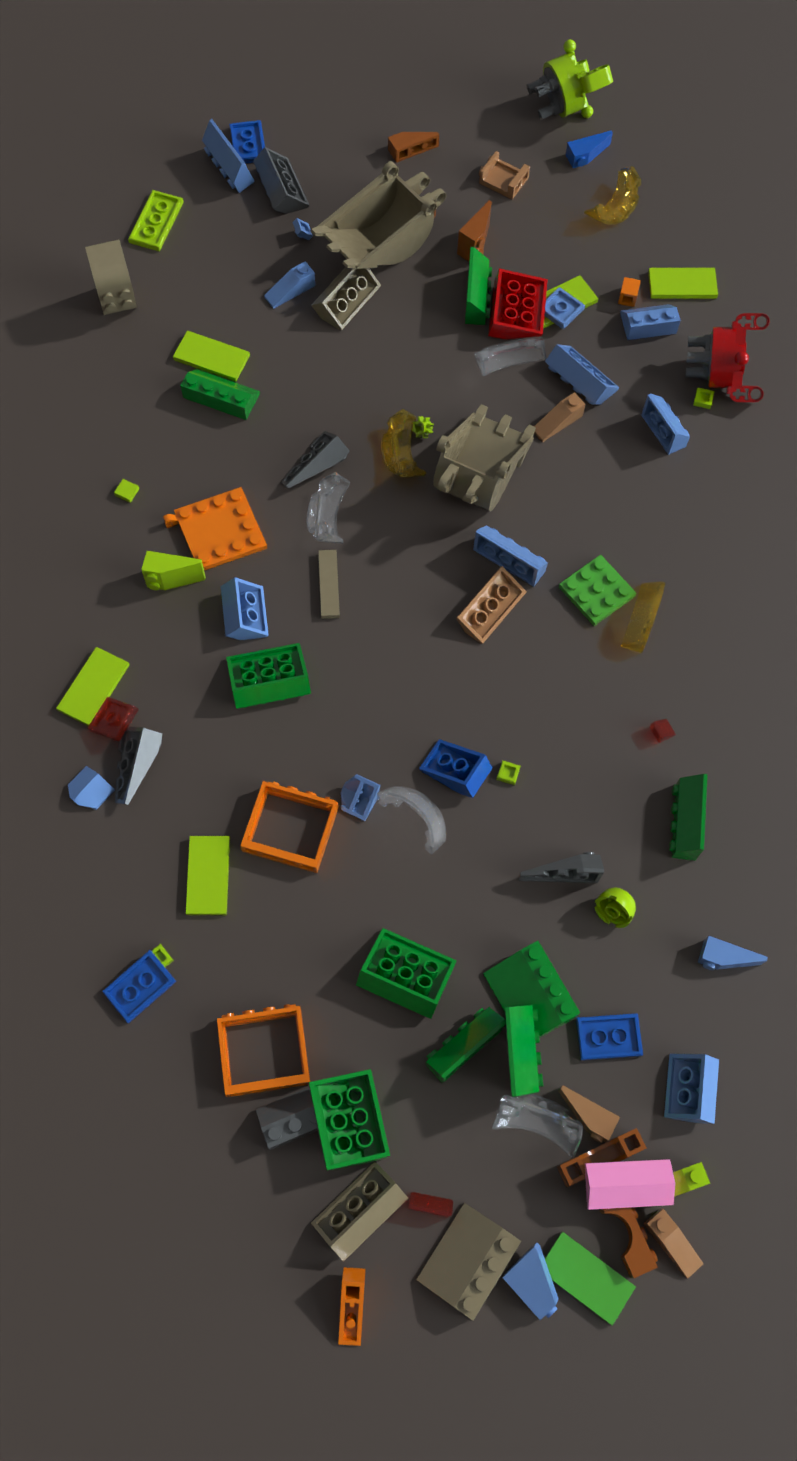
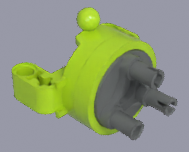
(568, 83)

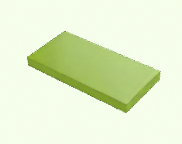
(155, 220)
(683, 283)
(578, 289)
(211, 356)
(92, 686)
(208, 875)

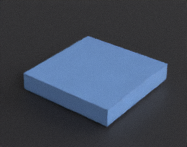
(562, 308)

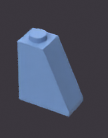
(533, 1282)

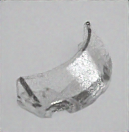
(510, 354)
(324, 508)
(423, 807)
(542, 1117)

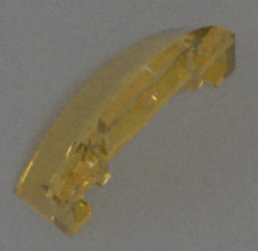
(623, 200)
(397, 445)
(643, 616)

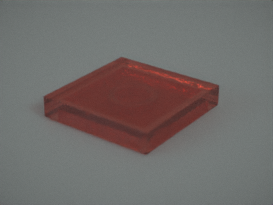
(113, 719)

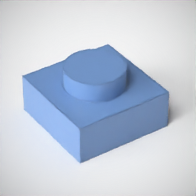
(302, 229)

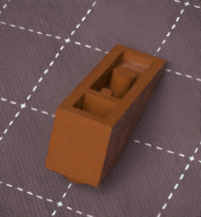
(411, 143)

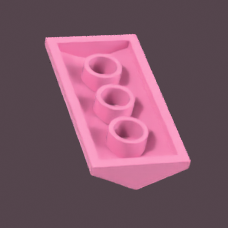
(629, 1184)

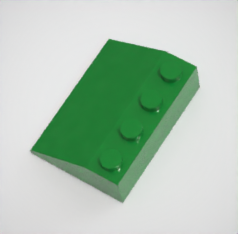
(268, 675)
(406, 973)
(532, 980)
(522, 1050)
(349, 1120)

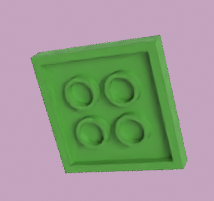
(597, 590)

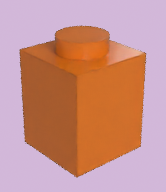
(629, 292)

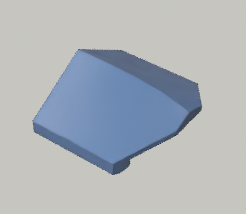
(89, 789)
(359, 796)

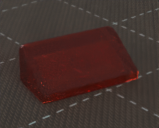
(431, 1204)

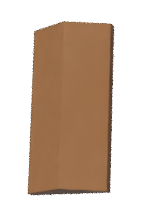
(491, 605)

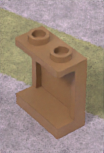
(503, 176)

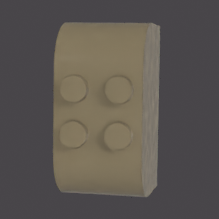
(111, 277)

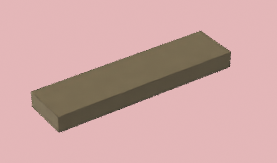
(329, 584)

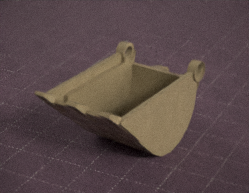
(383, 220)
(480, 458)

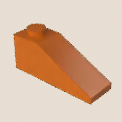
(351, 1306)

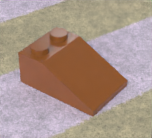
(474, 232)

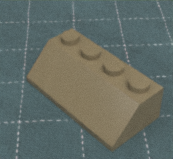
(346, 296)
(359, 1211)

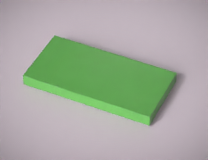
(588, 1278)

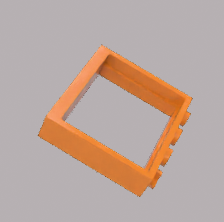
(271, 853)
(248, 1017)

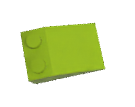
(171, 571)

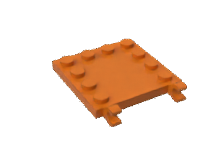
(219, 528)

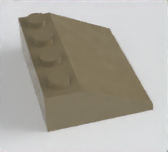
(468, 1261)

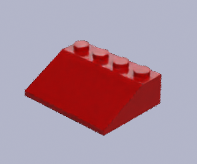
(517, 305)

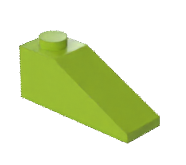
(690, 1178)

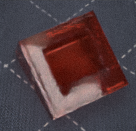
(662, 730)

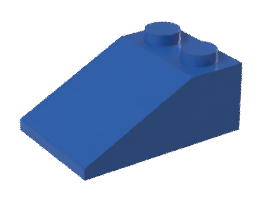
(457, 767)

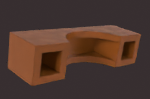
(612, 1151)
(637, 1257)

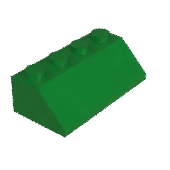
(477, 288)
(219, 393)
(689, 817)
(465, 1044)

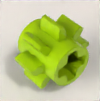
(422, 427)

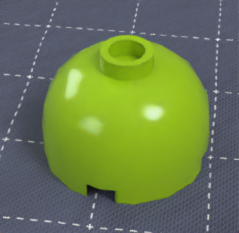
(615, 906)

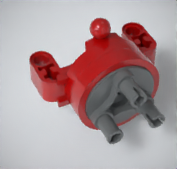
(725, 357)

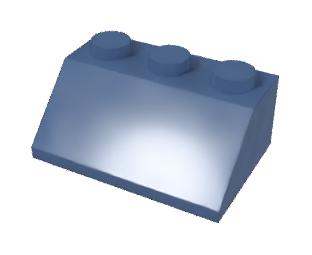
(650, 321)
(664, 424)
(244, 610)
(692, 1088)

